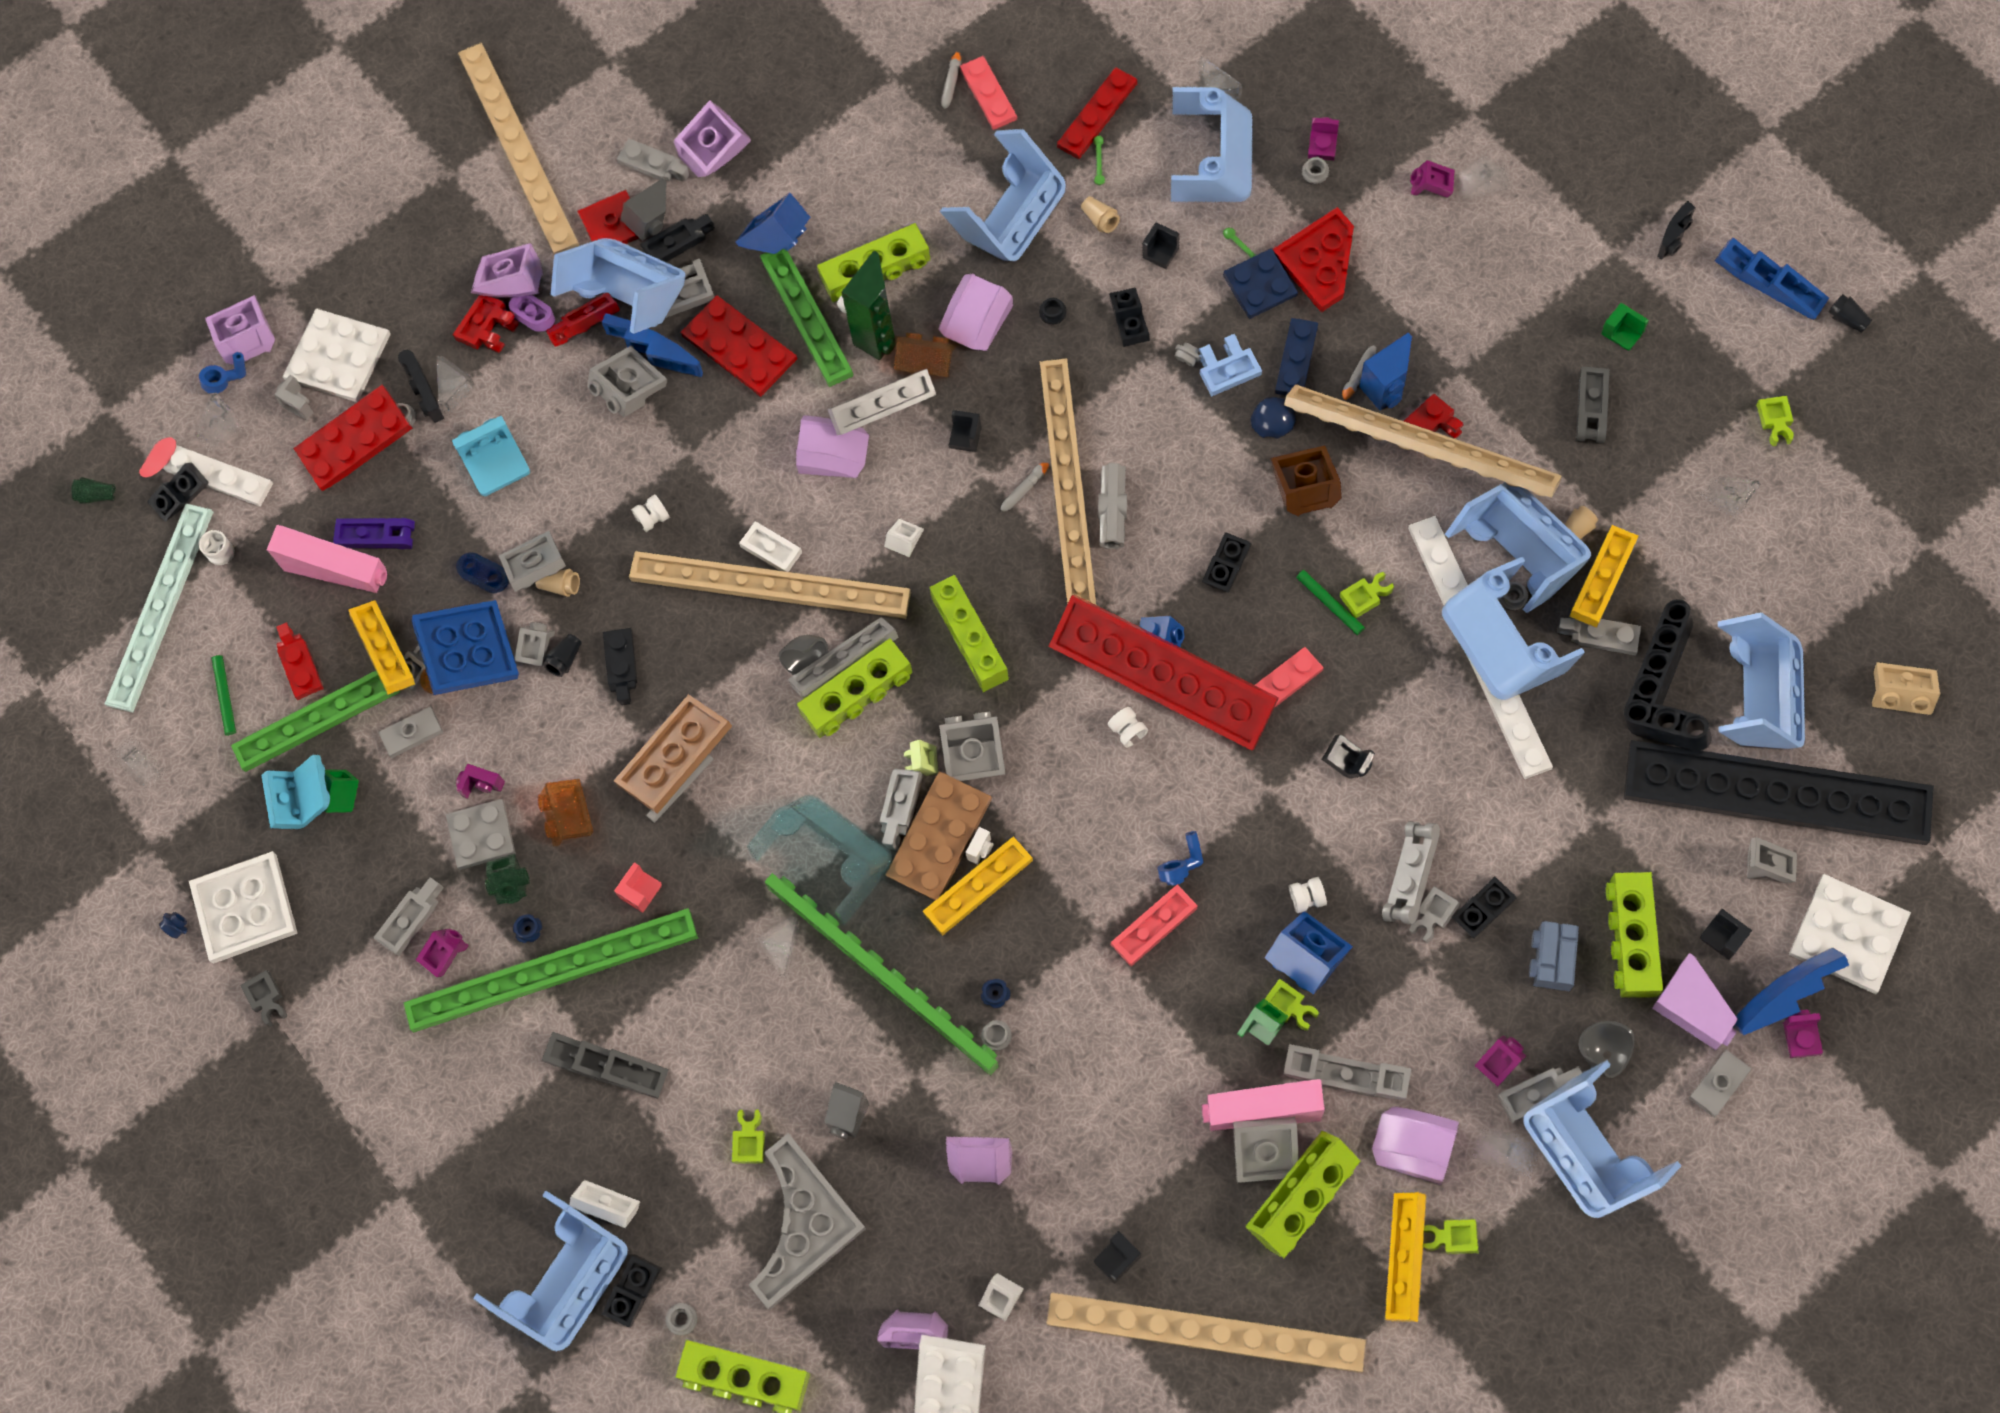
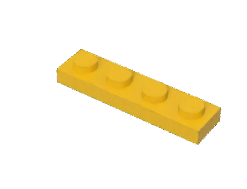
(1604, 576)
(381, 647)
(977, 886)
(1405, 1257)

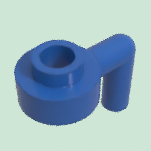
(217, 373)
(1175, 871)

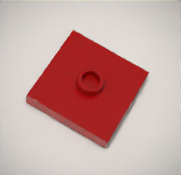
(604, 219)

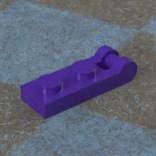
(373, 533)

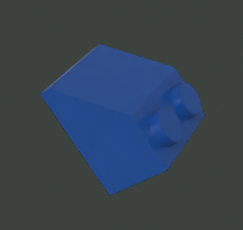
(775, 227)
(1386, 373)
(1307, 952)

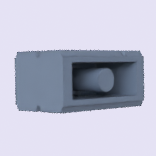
(1554, 956)

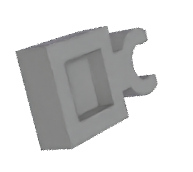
(1436, 910)

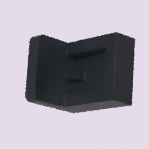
(1348, 758)

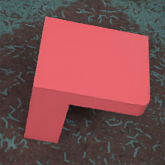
(637, 888)

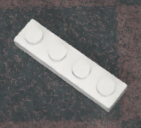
(222, 476)

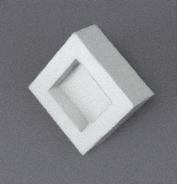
(980, 846)

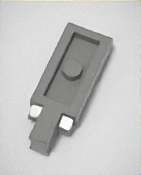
(651, 161)
(1607, 636)
(899, 806)
(409, 917)
(1524, 1096)

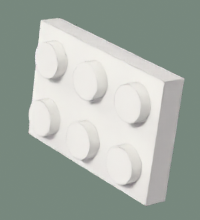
(949, 1376)

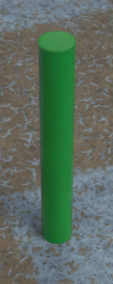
(1330, 602)
(223, 695)

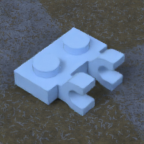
(1228, 372)

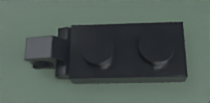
(678, 238)
(620, 663)

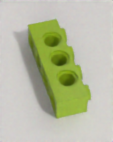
(905, 240)
(969, 633)
(860, 674)
(1638, 889)
(1303, 1194)
(698, 1356)

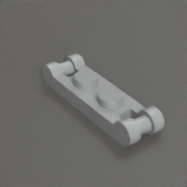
(1412, 873)

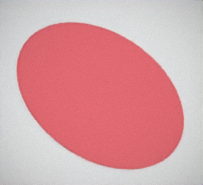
(158, 457)

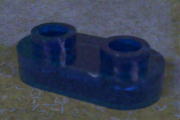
(481, 572)

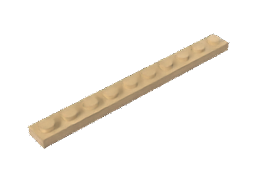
(518, 149)
(1422, 440)
(1067, 480)
(770, 585)
(1206, 1332)

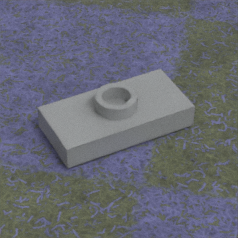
(410, 732)
(1720, 1083)

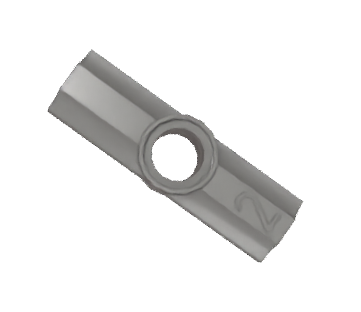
(1112, 506)

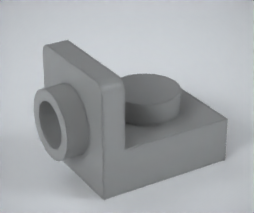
(291, 399)
(533, 643)

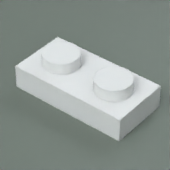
(770, 547)
(604, 1203)

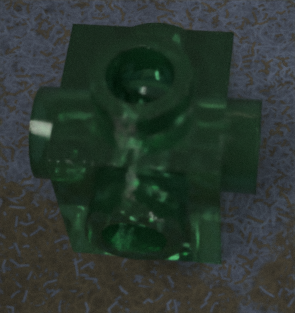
(506, 879)

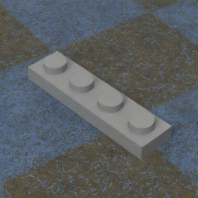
(881, 402)
(842, 657)

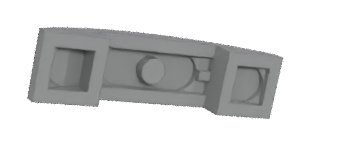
(1347, 1074)

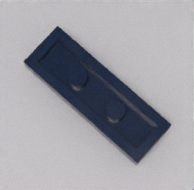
(1296, 355)

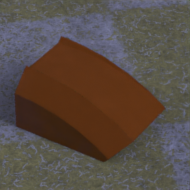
(1307, 480)

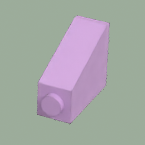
(1697, 1005)

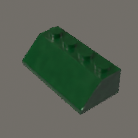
(869, 309)

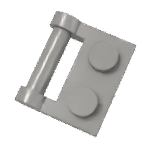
(695, 289)

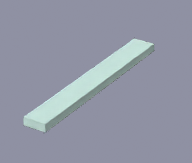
(158, 608)

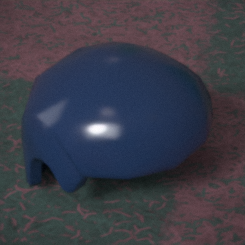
(1273, 418)

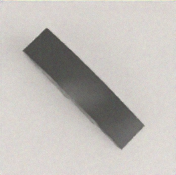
(605, 1065)

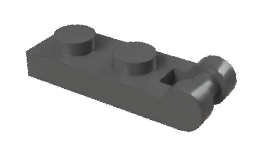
(1592, 404)

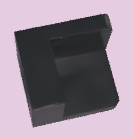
(1160, 245)
(965, 431)
(1725, 934)
(1117, 1257)

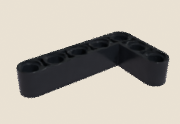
(1659, 680)

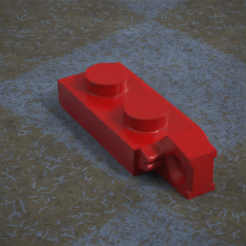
(582, 319)
(297, 663)

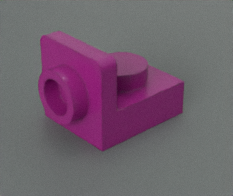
(1323, 138)
(1432, 178)
(482, 778)
(441, 951)
(1803, 1034)
(1501, 1059)

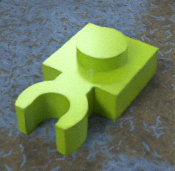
(1777, 416)
(1364, 596)
(1289, 1002)
(748, 1144)
(1458, 1236)

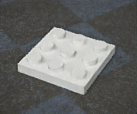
(337, 355)
(242, 907)
(1855, 925)

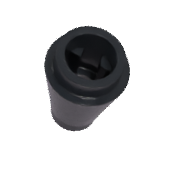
(1850, 313)
(562, 656)

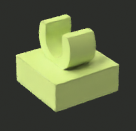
(922, 757)

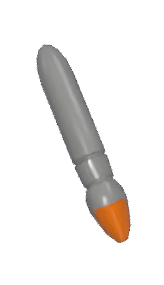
(951, 79)
(1351, 387)
(1037, 474)

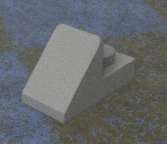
(1771, 861)

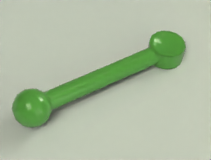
(1099, 178)
(1230, 233)

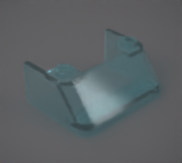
(867, 857)

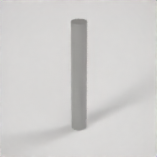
(653, 816)

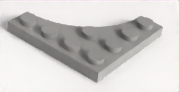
(813, 1227)

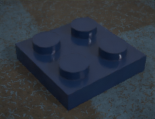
(1260, 283)

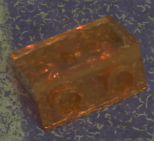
(917, 354)
(564, 811)

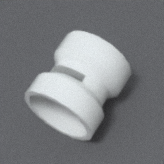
(654, 508)
(216, 547)
(1127, 726)
(1307, 895)

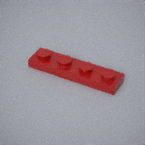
(1097, 113)

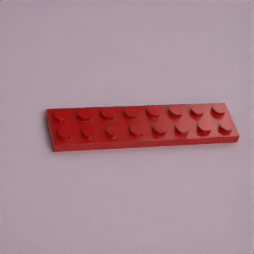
(1163, 672)

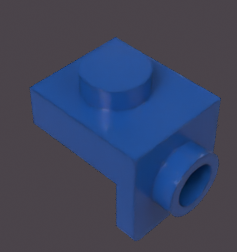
(1165, 628)

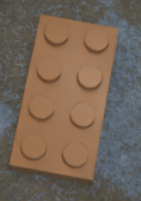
(672, 753)
(939, 836)

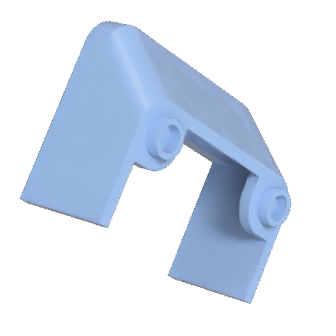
(1222, 177)
(1023, 207)
(624, 274)
(1525, 531)
(1493, 640)
(1771, 683)
(1582, 1153)
(570, 1284)

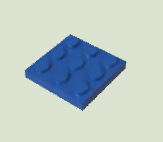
(464, 647)

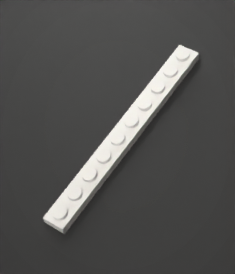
(1511, 712)

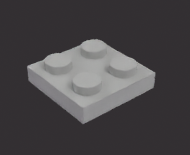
(532, 561)
(480, 834)
(1265, 1148)

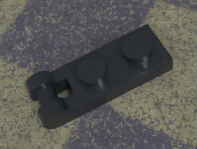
(420, 385)

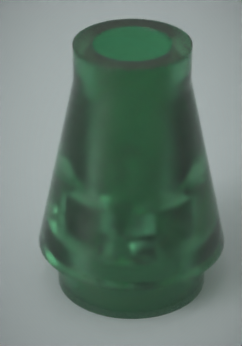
(90, 491)

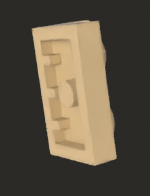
(1905, 688)

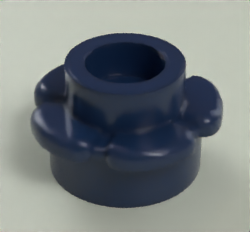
(527, 921)
(173, 924)
(995, 985)

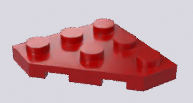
(1319, 258)

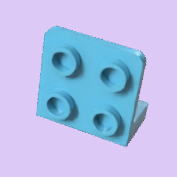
(491, 456)
(296, 796)

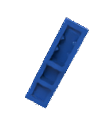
(1768, 277)
(659, 349)
(1781, 996)

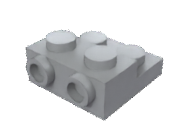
(625, 381)
(972, 747)

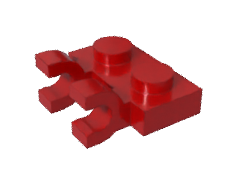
(480, 320)
(1434, 415)

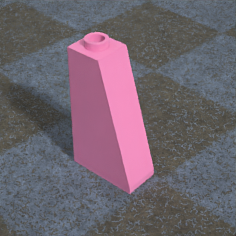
(325, 560)
(1287, 1100)

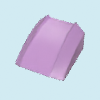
(710, 140)
(509, 273)
(976, 312)
(241, 330)
(829, 454)
(1415, 1143)
(979, 1159)
(906, 1329)

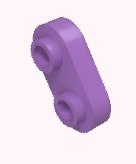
(536, 315)

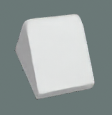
(903, 537)
(1000, 1296)

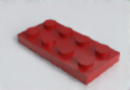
(739, 345)
(353, 438)

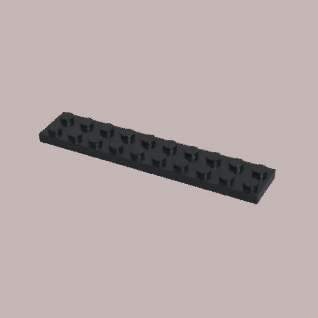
(1779, 792)

